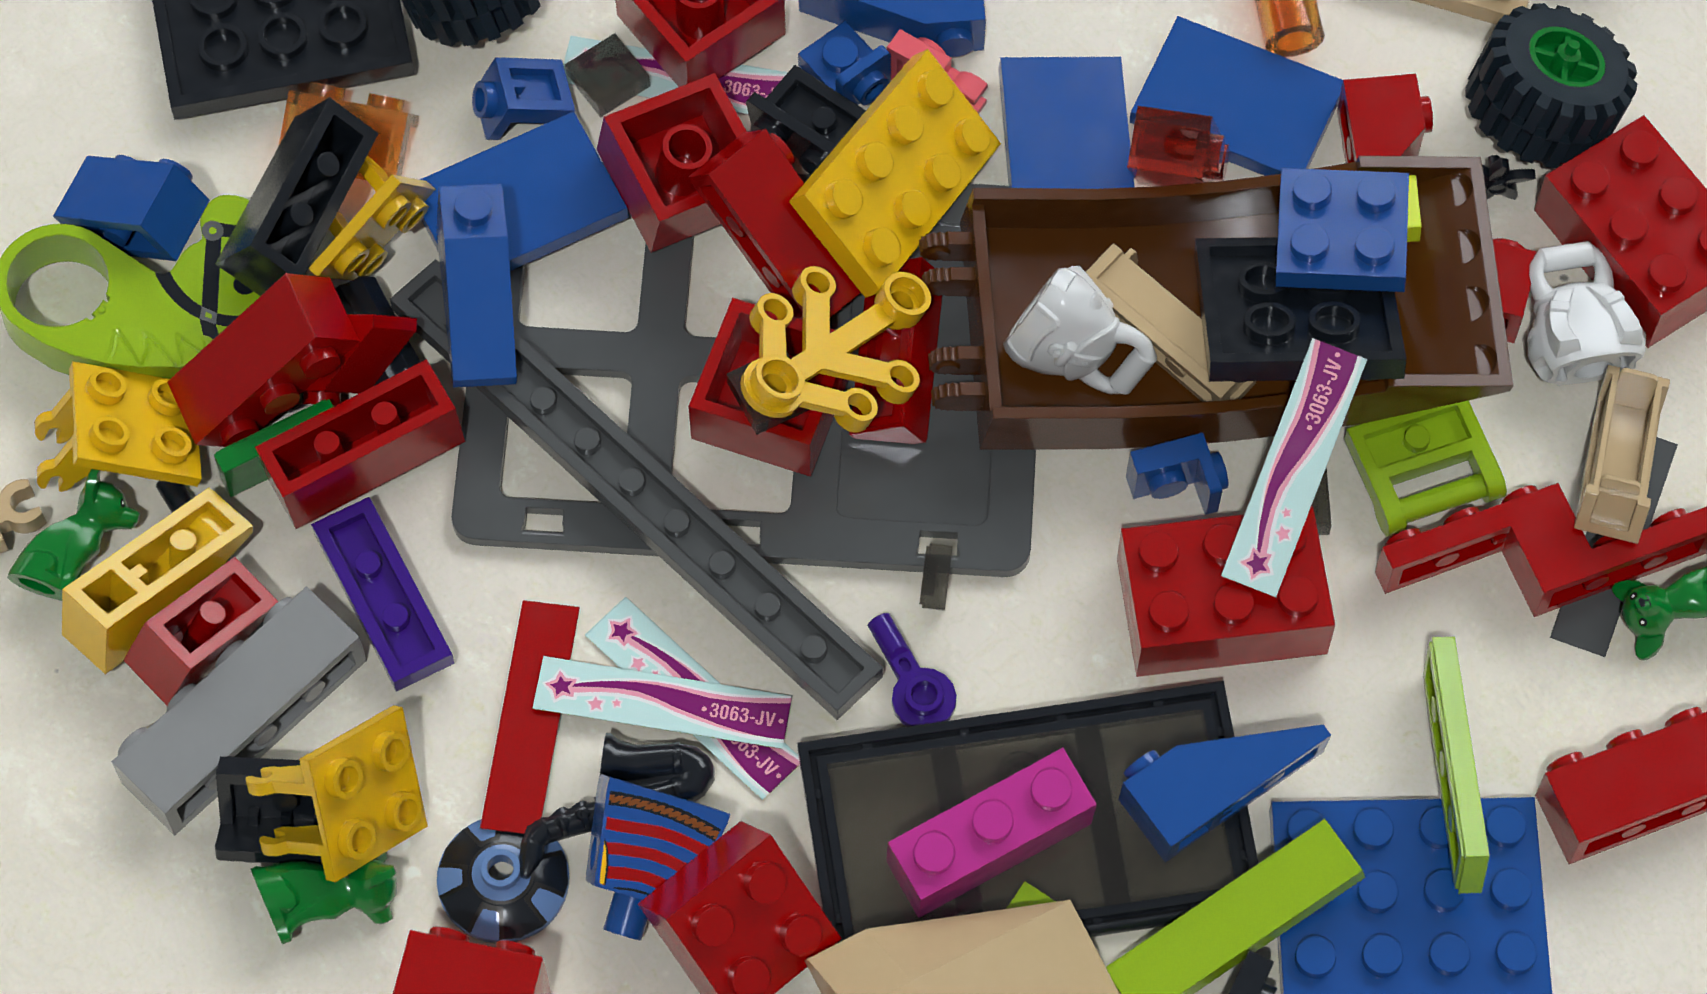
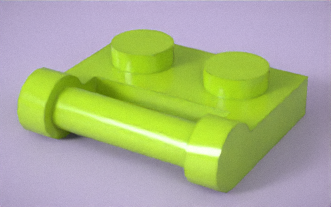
(1417, 445)

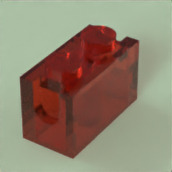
(1176, 148)

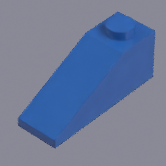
(952, 24)
(476, 284)
(1207, 782)

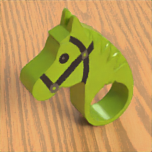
(150, 318)

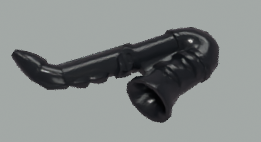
(667, 768)

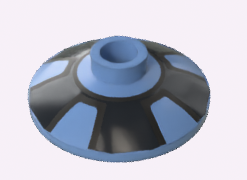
(493, 907)

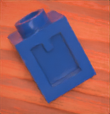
(848, 64)
(521, 93)
(1173, 465)

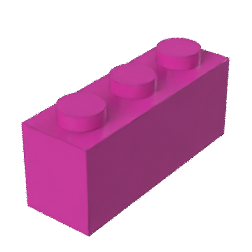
(990, 832)

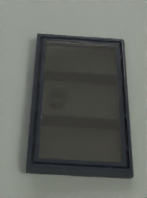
(892, 780)

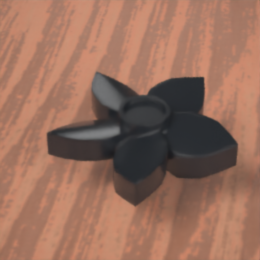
(1502, 180)

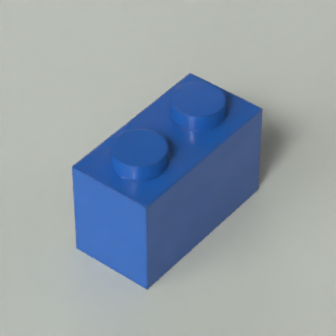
(135, 204)

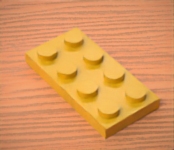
(895, 173)

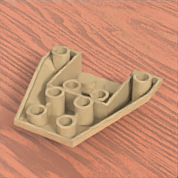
(976, 953)

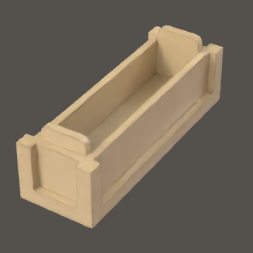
(1164, 320)
(1621, 454)

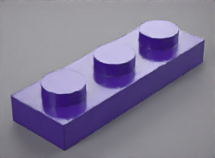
(383, 594)

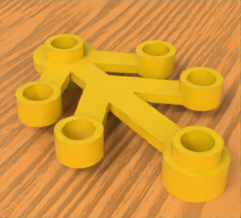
(897, 306)

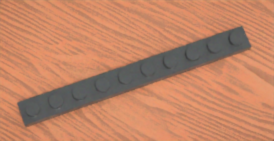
(664, 514)

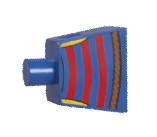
(641, 843)

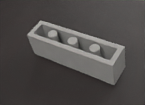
(239, 707)

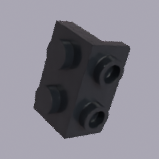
(805, 116)
(249, 817)

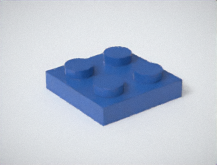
(1342, 230)

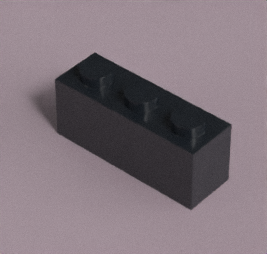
(297, 196)

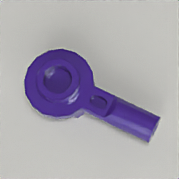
(920, 693)

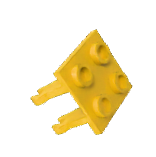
(361, 242)
(118, 426)
(361, 796)

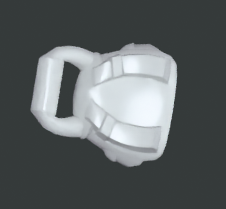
(1580, 323)
(1074, 331)

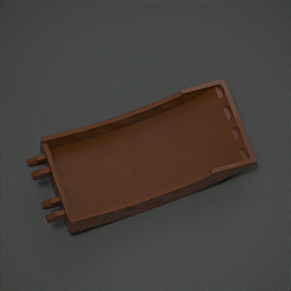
(1023, 235)

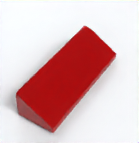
(906, 421)

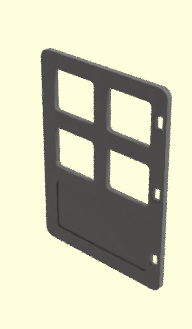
(853, 512)

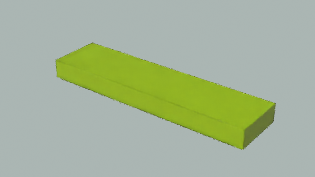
(1455, 765)
(1240, 917)

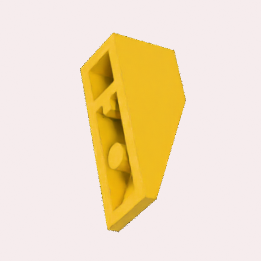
(146, 575)

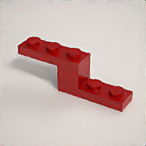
(1541, 548)

